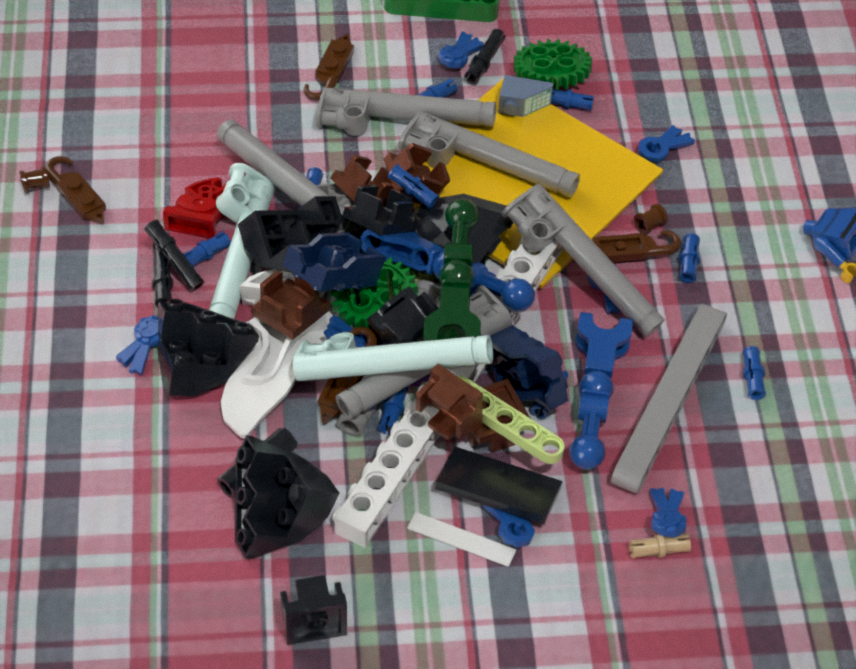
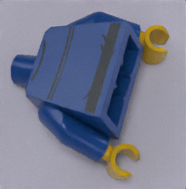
(835, 238)

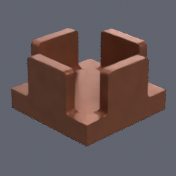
(412, 161)
(357, 175)
(289, 305)
(505, 392)
(457, 403)

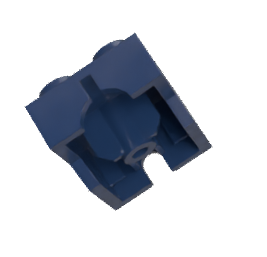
(335, 262)
(529, 367)

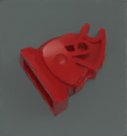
(196, 210)

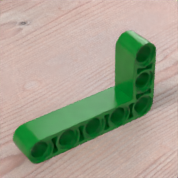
(446, 9)

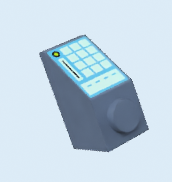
(523, 96)

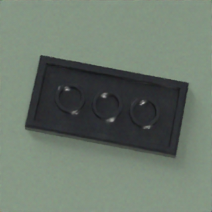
(499, 485)

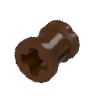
(34, 179)
(650, 219)

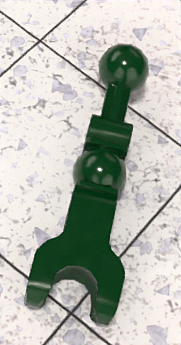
(457, 276)

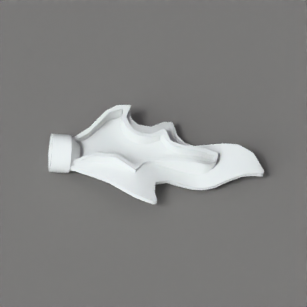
(267, 370)

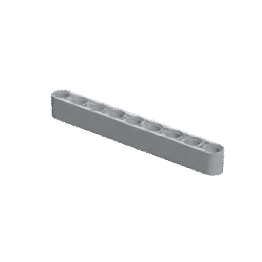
(668, 399)

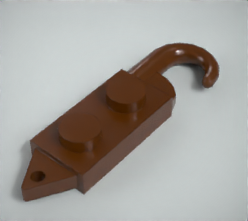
(332, 65)
(76, 191)
(635, 246)
(335, 386)

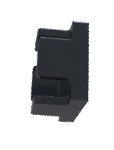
(383, 220)
(402, 317)
(315, 613)

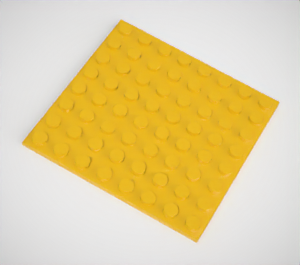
(608, 172)

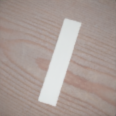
(461, 539)

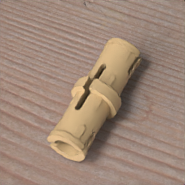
(659, 546)

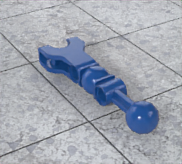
(411, 250)
(596, 387)

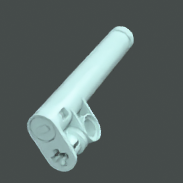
(239, 199)
(341, 358)

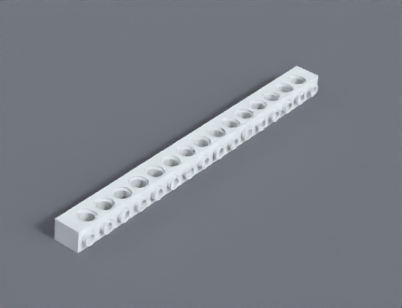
(362, 525)

